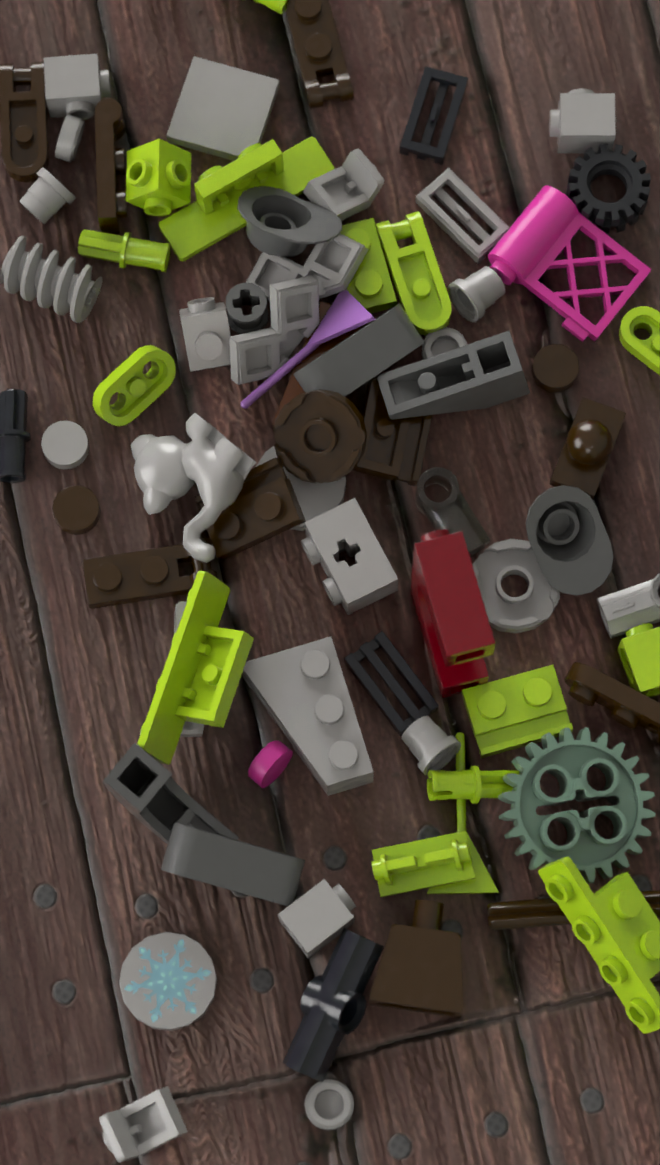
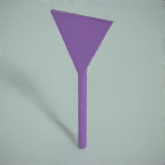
(341, 318)

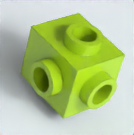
(158, 177)

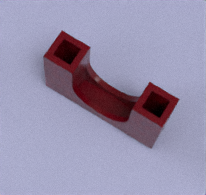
(451, 611)

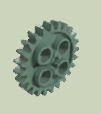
(569, 765)

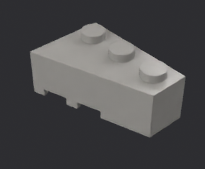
(315, 712)

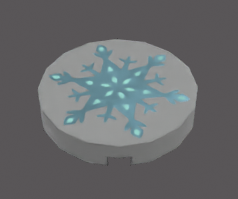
(168, 981)

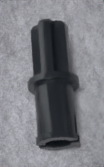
(13, 435)

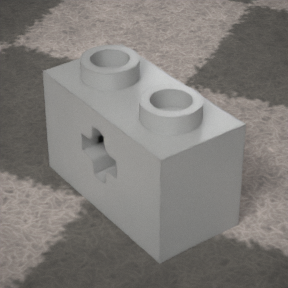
(349, 531)

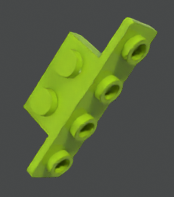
(218, 189)
(198, 672)
(616, 931)

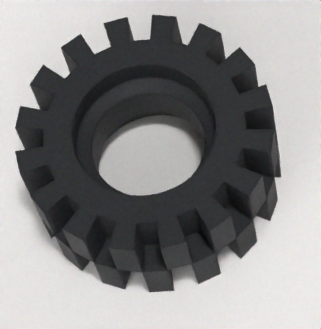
(616, 164)

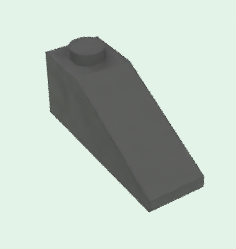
(456, 380)

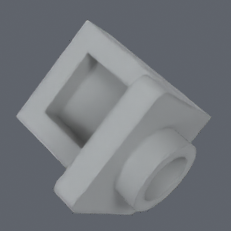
(346, 188)
(206, 333)
(142, 1125)

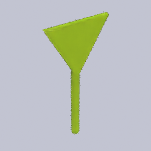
(483, 882)

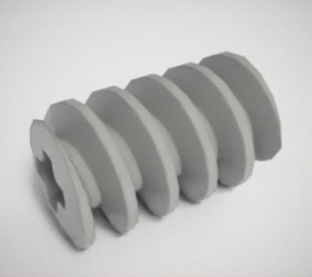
(49, 281)

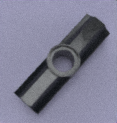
(333, 1005)

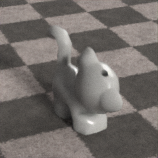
(170, 467)

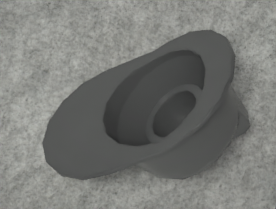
(283, 222)
(569, 540)

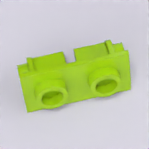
(422, 864)

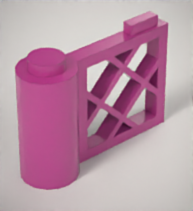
(536, 242)

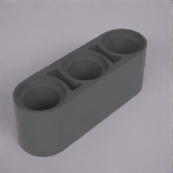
(362, 354)
(232, 864)

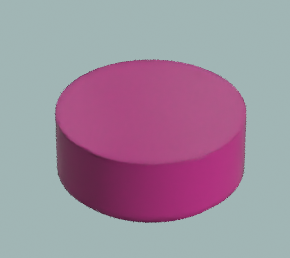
(269, 763)

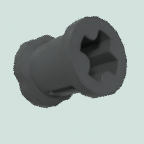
(242, 295)

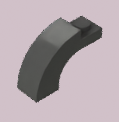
(156, 798)

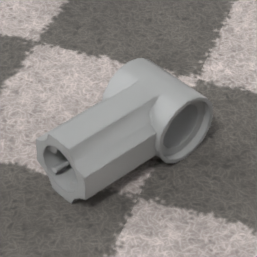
(631, 607)

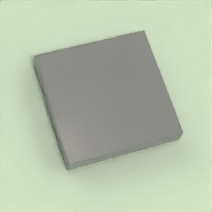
(222, 109)

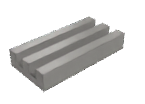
(475, 251)

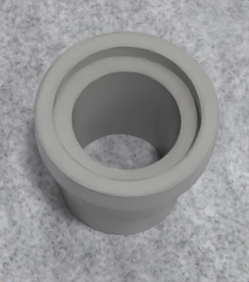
(46, 196)
(476, 293)
(430, 744)

